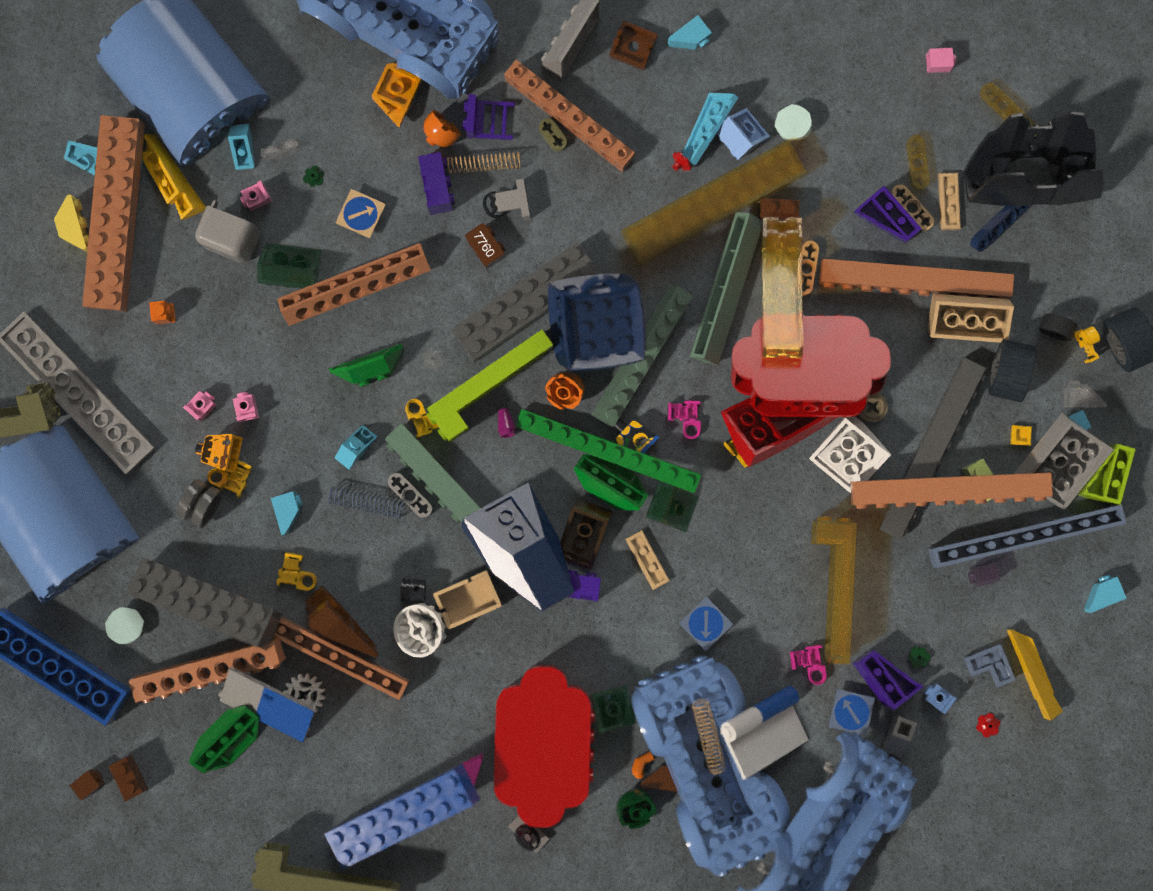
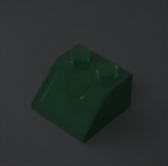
(672, 506)
(612, 709)

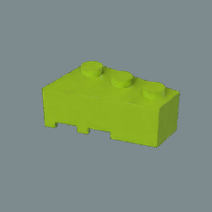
(1111, 478)

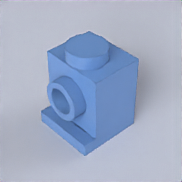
(944, 704)

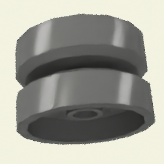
(199, 503)

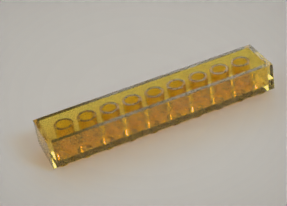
(713, 203)

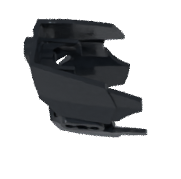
(1063, 143)

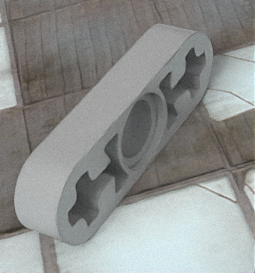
(403, 481)

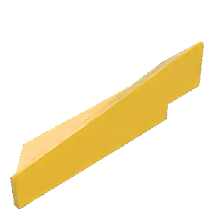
(170, 179)
(1035, 674)

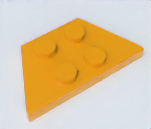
(396, 92)

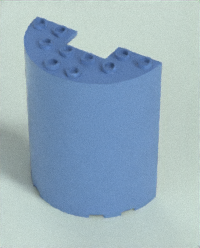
(179, 74)
(56, 512)

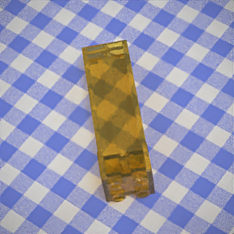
(781, 287)
(842, 542)

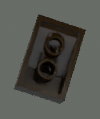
(584, 533)

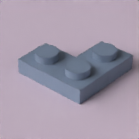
(992, 660)

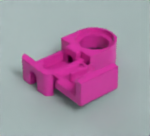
(687, 413)
(809, 659)

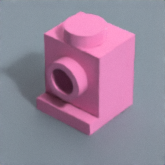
(261, 199)
(208, 405)
(250, 412)

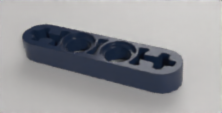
(999, 223)

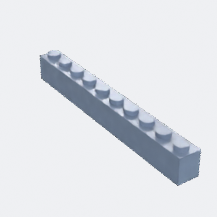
(1027, 536)

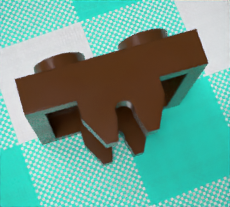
(627, 34)

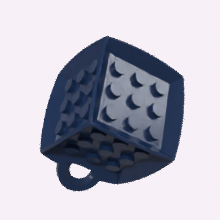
(596, 321)

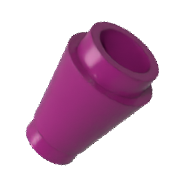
(506, 425)

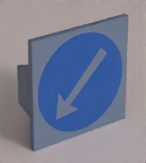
(706, 623)
(851, 712)

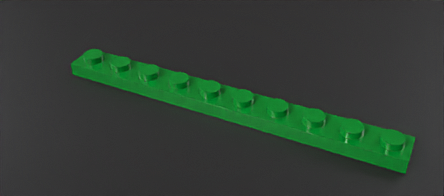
(608, 450)

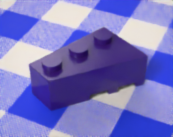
(436, 183)
(888, 215)
(585, 586)
(885, 680)

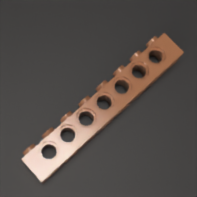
(569, 115)
(353, 284)
(143, 690)

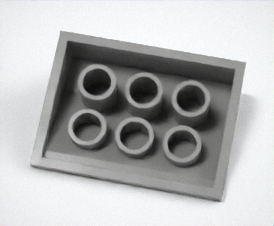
(571, 39)
(1070, 457)

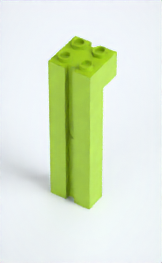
(447, 409)

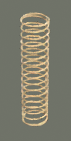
(481, 169)
(706, 741)

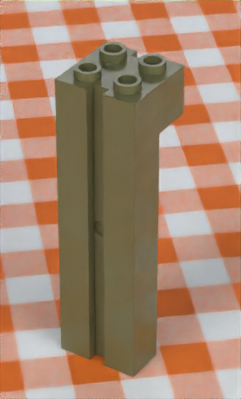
(34, 411)
(275, 875)

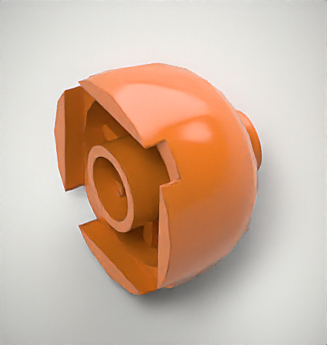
(439, 130)
(565, 390)

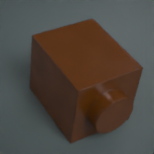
(87, 783)

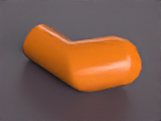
(639, 764)

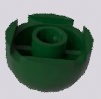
(635, 808)

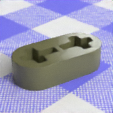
(555, 132)

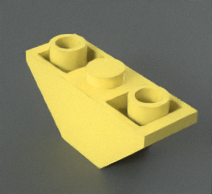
(71, 224)

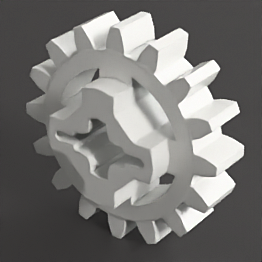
(298, 686)

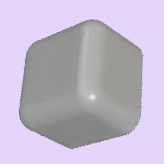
(227, 234)

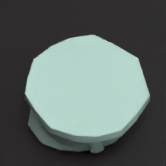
(793, 122)
(124, 625)

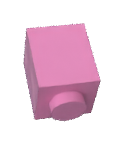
(940, 60)

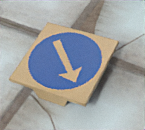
(360, 213)

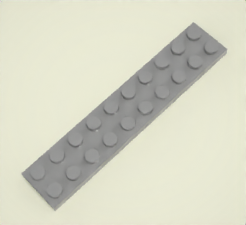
(76, 393)

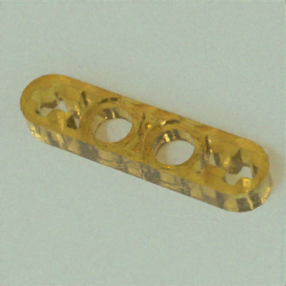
(1011, 109)

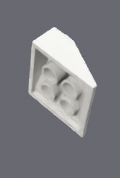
(850, 453)

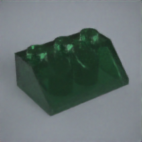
(288, 266)

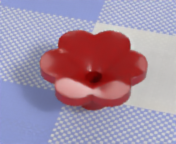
(681, 162)
(985, 721)

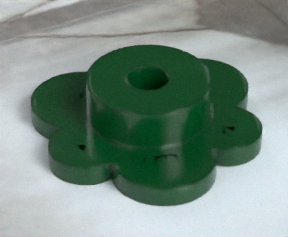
(317, 180)
(924, 657)

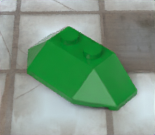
(369, 367)
(610, 483)
(225, 739)

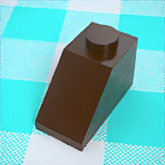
(659, 779)

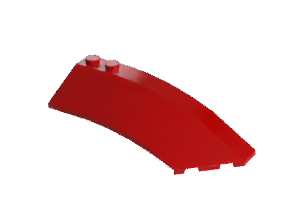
(764, 436)

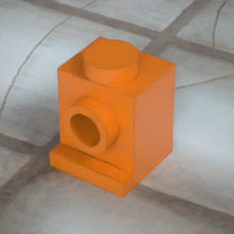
(162, 312)

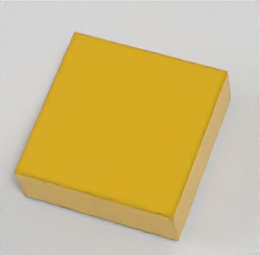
(1021, 435)

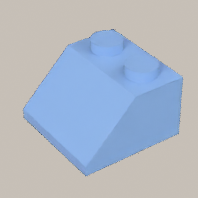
(742, 133)

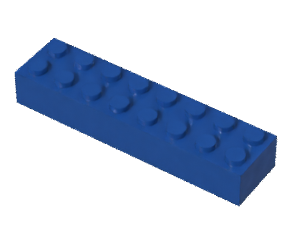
(60, 669)
(402, 816)

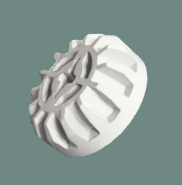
(409, 633)

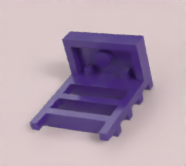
(475, 118)

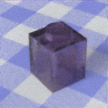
(984, 574)

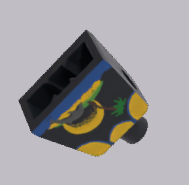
(634, 436)

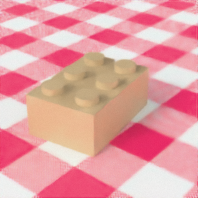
(468, 599)

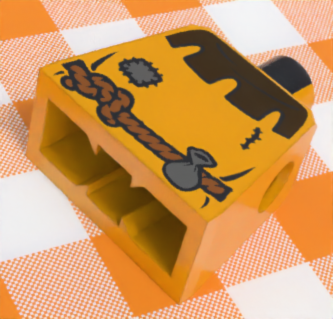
(220, 451)

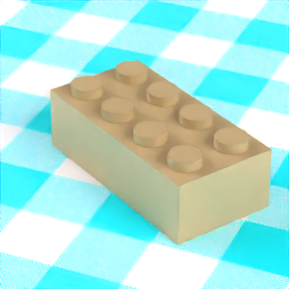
(970, 318)

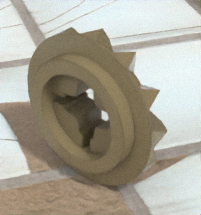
(881, 407)

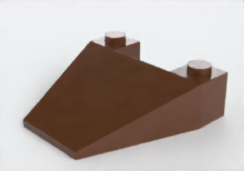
(334, 622)

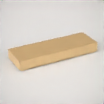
(949, 201)
(647, 560)

